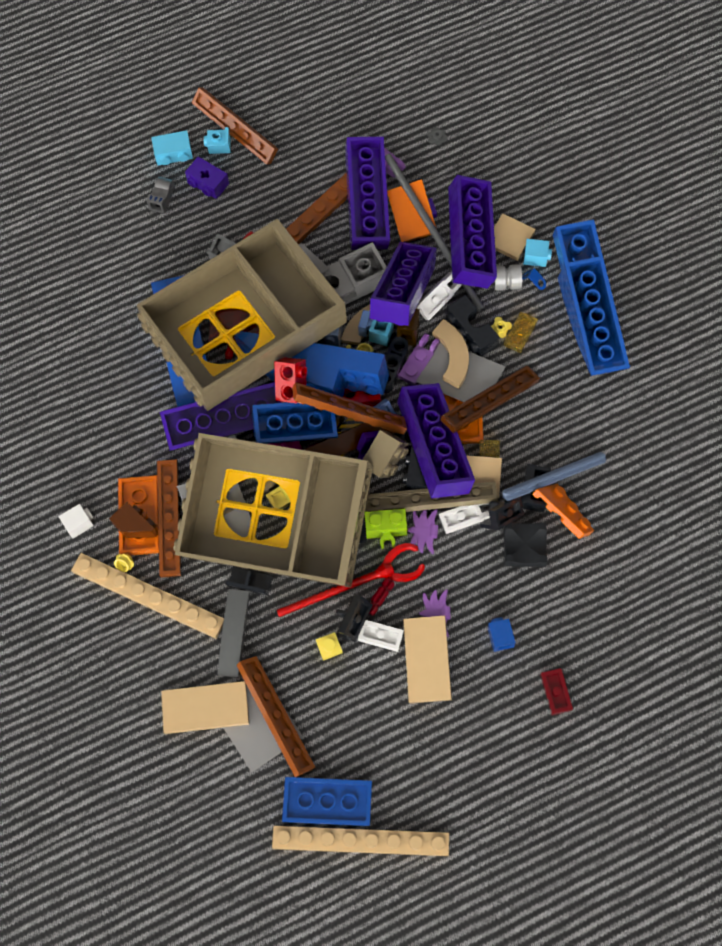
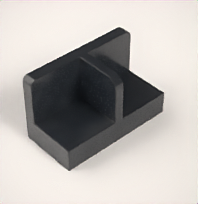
(503, 513)
(250, 581)
(353, 618)

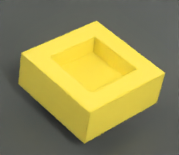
(278, 498)
(329, 646)

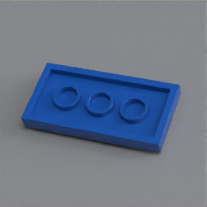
(327, 801)

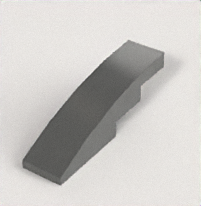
(233, 633)

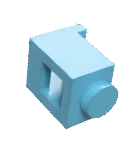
(218, 141)

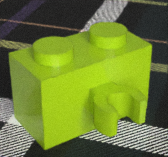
(386, 525)

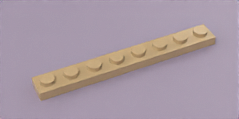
(148, 595)
(360, 841)

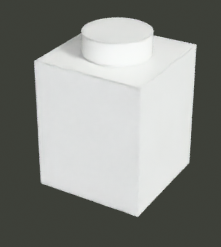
(76, 520)

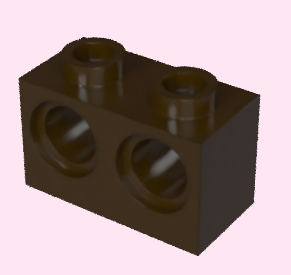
(411, 331)

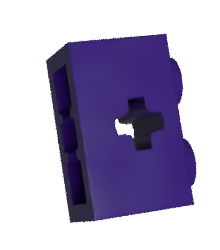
(207, 178)

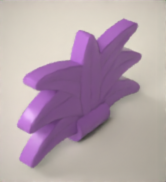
(424, 530)
(436, 607)

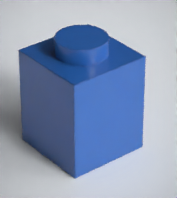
(501, 634)

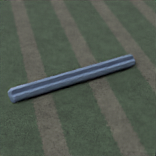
(553, 476)

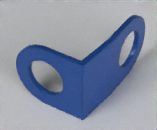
(535, 276)

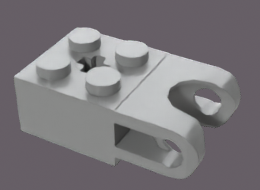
(356, 273)

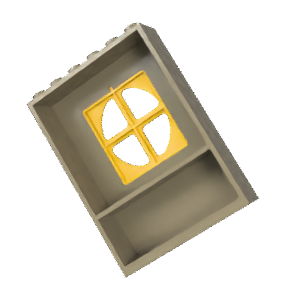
(259, 275)
(323, 518)

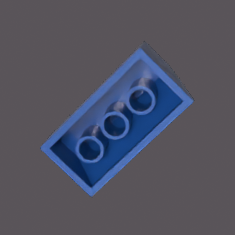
(292, 423)

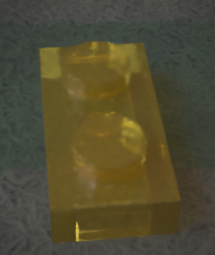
(520, 332)

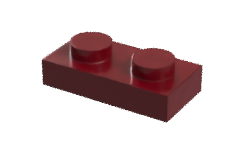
(556, 691)

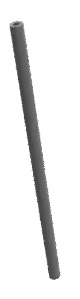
(430, 226)

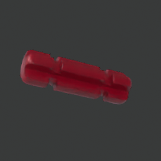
(380, 595)

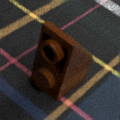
(132, 524)

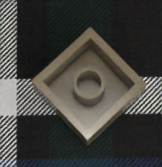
(386, 453)

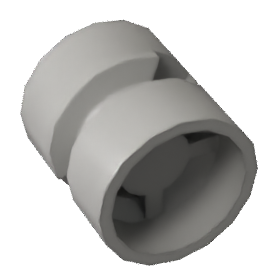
(508, 277)

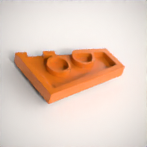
(559, 502)

